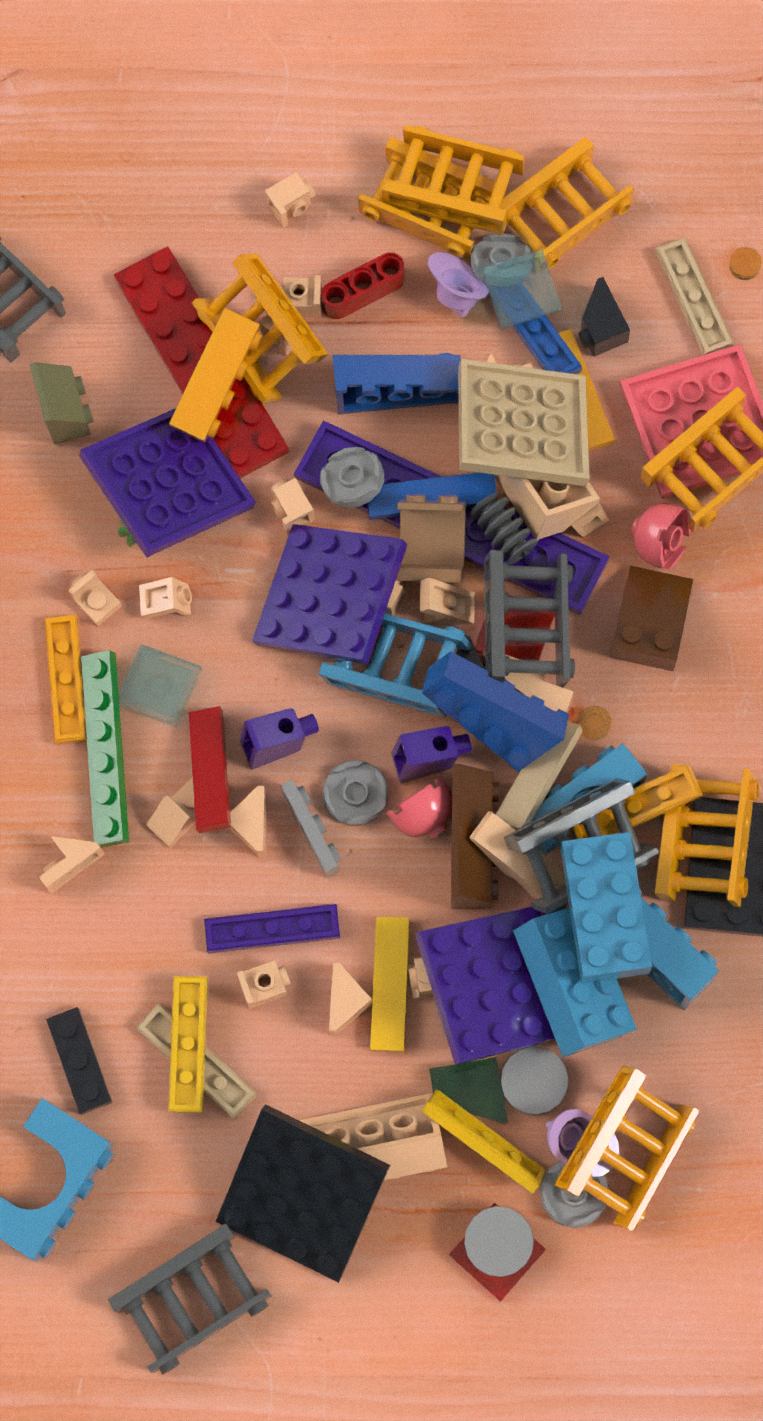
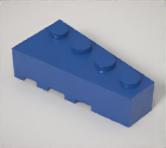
(394, 381)
(494, 712)

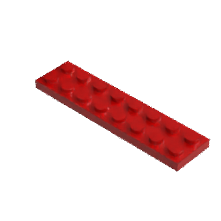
(164, 307)

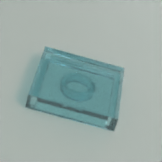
(521, 289)
(159, 685)

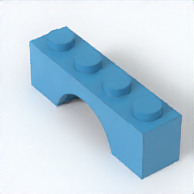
(612, 764)

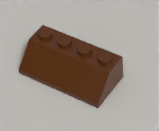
(470, 867)

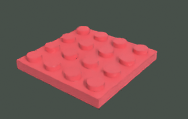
(678, 395)

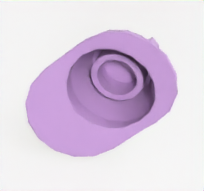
(456, 283)
(566, 1132)

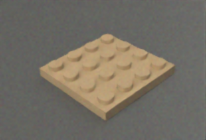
(523, 422)

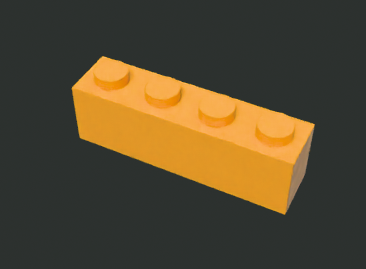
(215, 375)

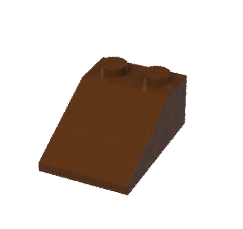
(651, 618)

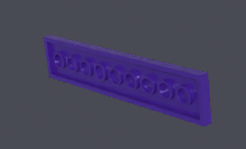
(585, 561)

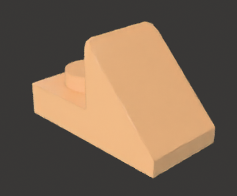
(446, 603)
(174, 815)
(78, 856)

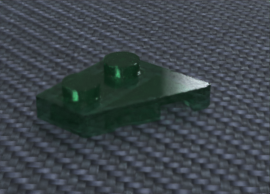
(473, 1087)

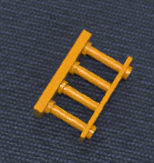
(555, 177)
(460, 208)
(402, 219)
(286, 319)
(685, 450)
(674, 848)
(594, 1147)

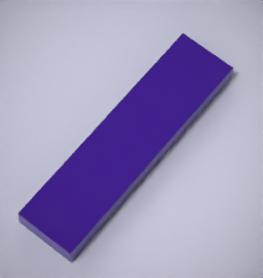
(272, 928)

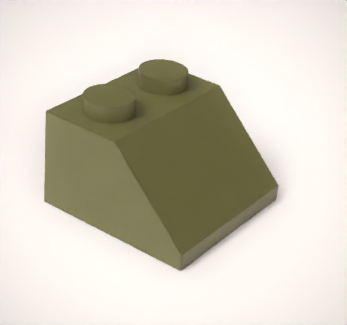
(61, 401)

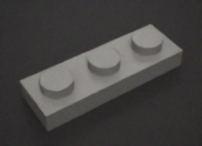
(312, 827)

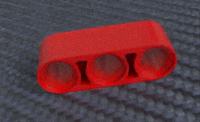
(370, 273)

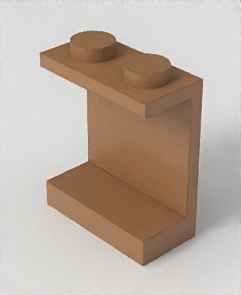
(433, 538)

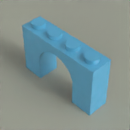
(83, 1154)

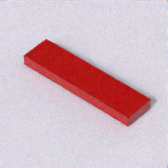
(209, 770)

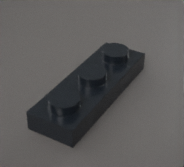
(79, 1060)

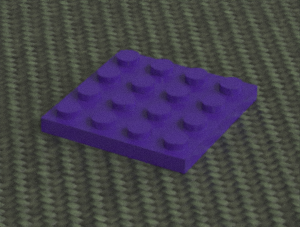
(165, 483)
(330, 593)
(484, 986)

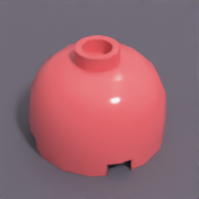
(660, 533)
(424, 811)

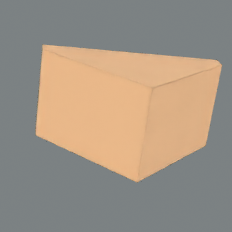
(249, 821)
(347, 1000)

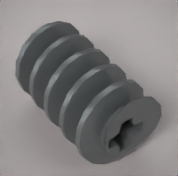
(502, 528)

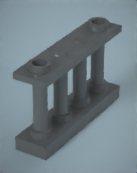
(49, 297)
(499, 634)
(556, 826)
(160, 1283)

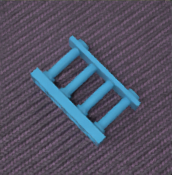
(400, 690)

